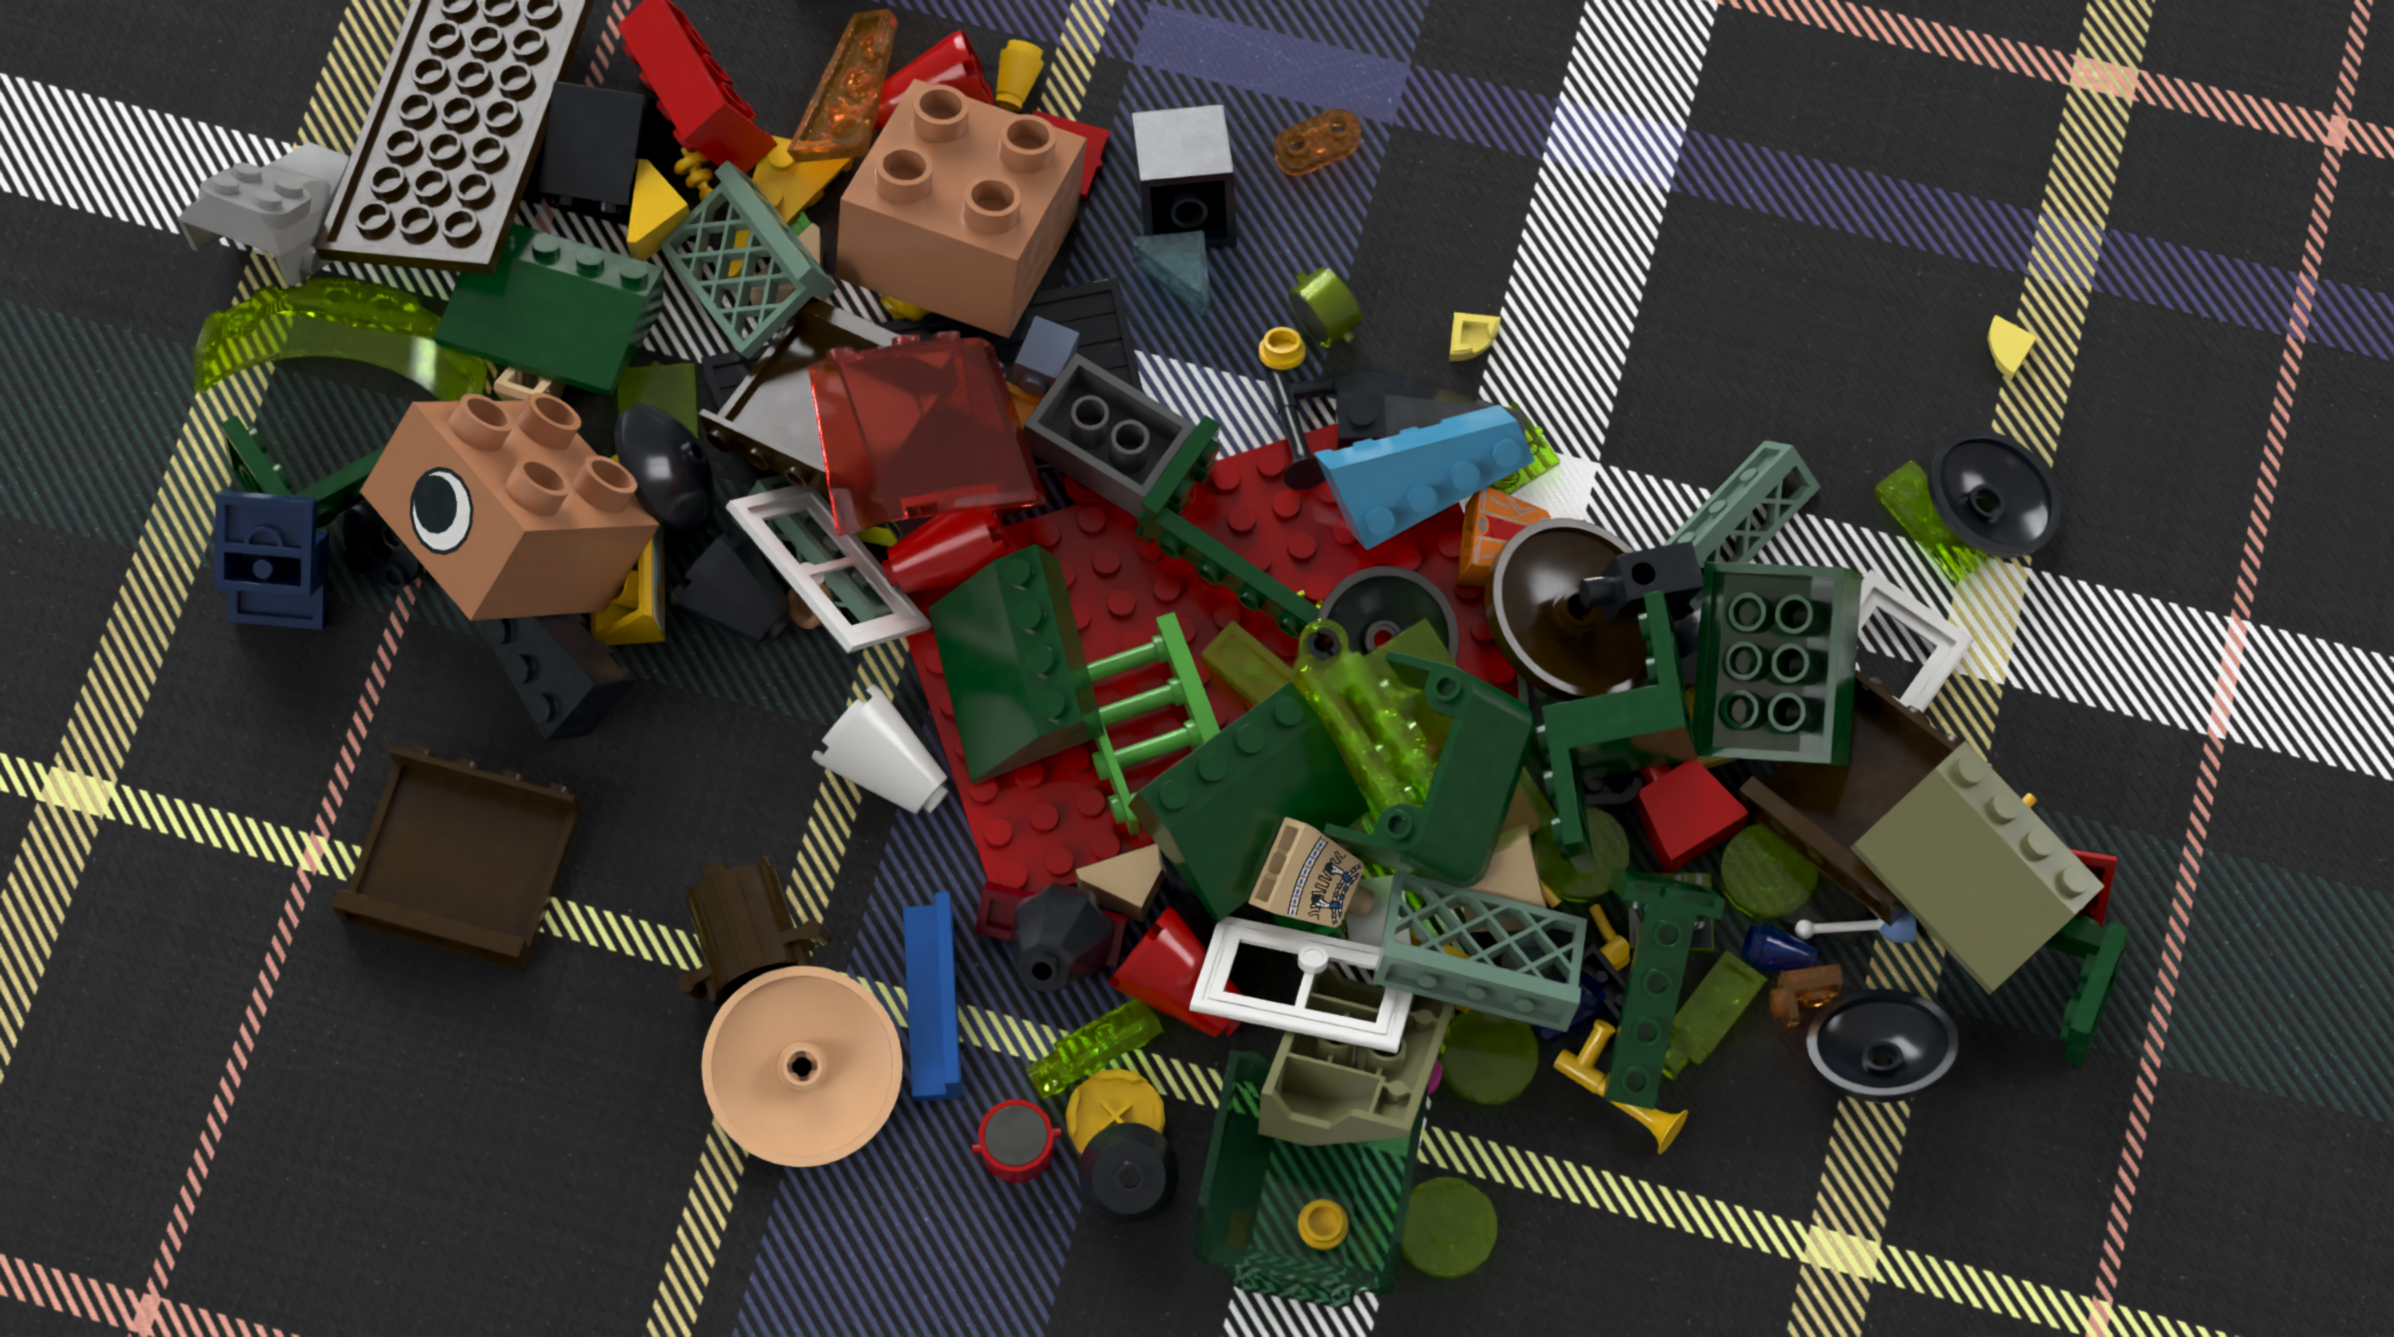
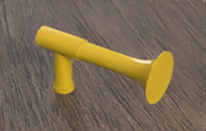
(1582, 1070)

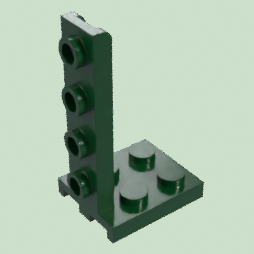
(256, 475)
(1213, 560)
(2102, 956)
(1654, 978)

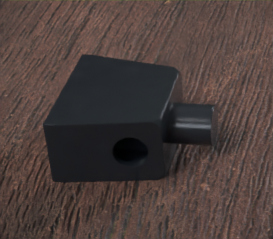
(1632, 574)

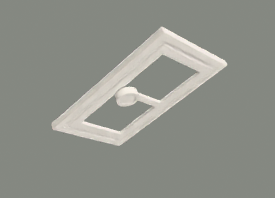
(807, 577)
(1949, 640)
(1313, 958)

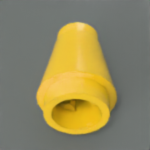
(1017, 72)

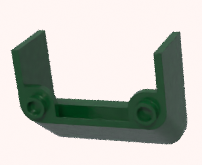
(1471, 786)

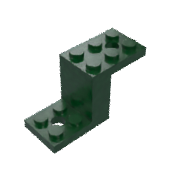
(1616, 734)

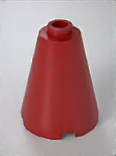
(946, 63)
(947, 550)
(1165, 973)

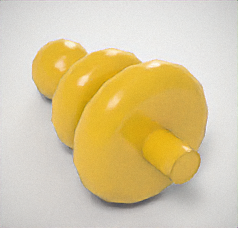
(698, 178)

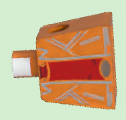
(1488, 524)

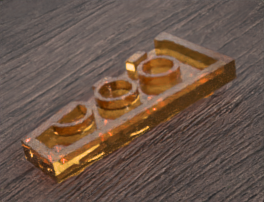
(849, 94)

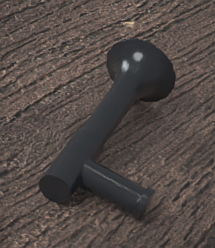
(1304, 470)

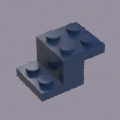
(271, 559)

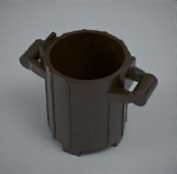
(744, 929)

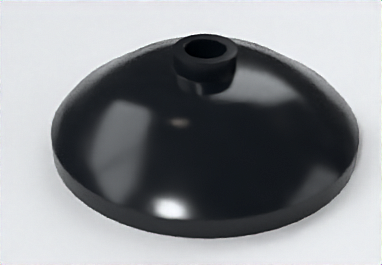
(669, 468)
(1994, 493)
(1390, 602)
(1882, 1045)

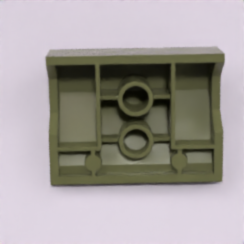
(1977, 867)
(1346, 1091)

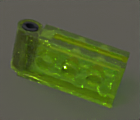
(1339, 674)

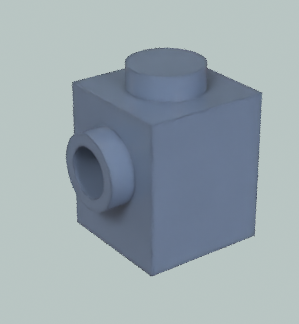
(1043, 356)

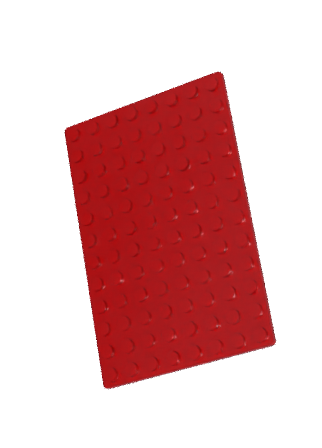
(1056, 811)

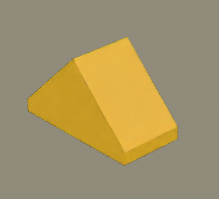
(653, 212)

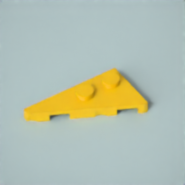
(789, 187)

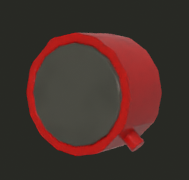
(1016, 1141)

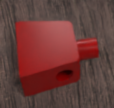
(1685, 812)

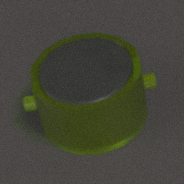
(1325, 307)

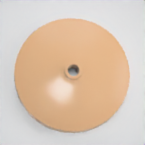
(807, 1016)

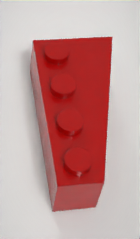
(692, 86)

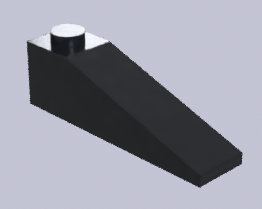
(1384, 403)

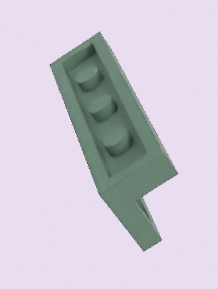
(1736, 499)
(816, 547)

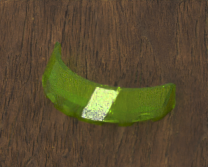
(335, 321)

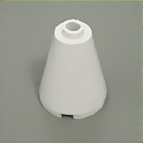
(883, 755)

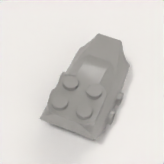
(270, 207)

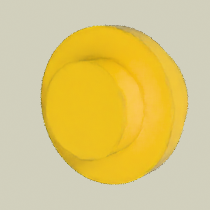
(1282, 348)
(1322, 1224)

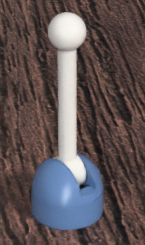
(1901, 931)

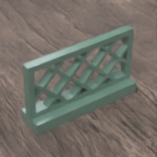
(778, 241)
(1477, 980)

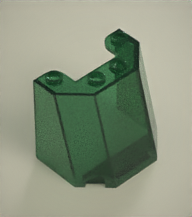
(1262, 1183)

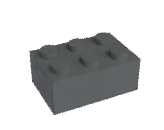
(1105, 434)

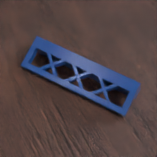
(932, 1001)

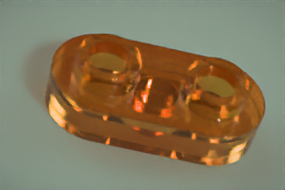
(1319, 141)

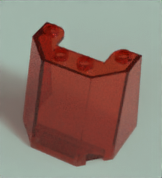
(920, 432)

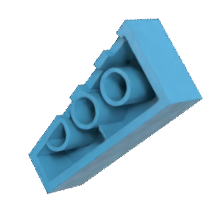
(1421, 471)

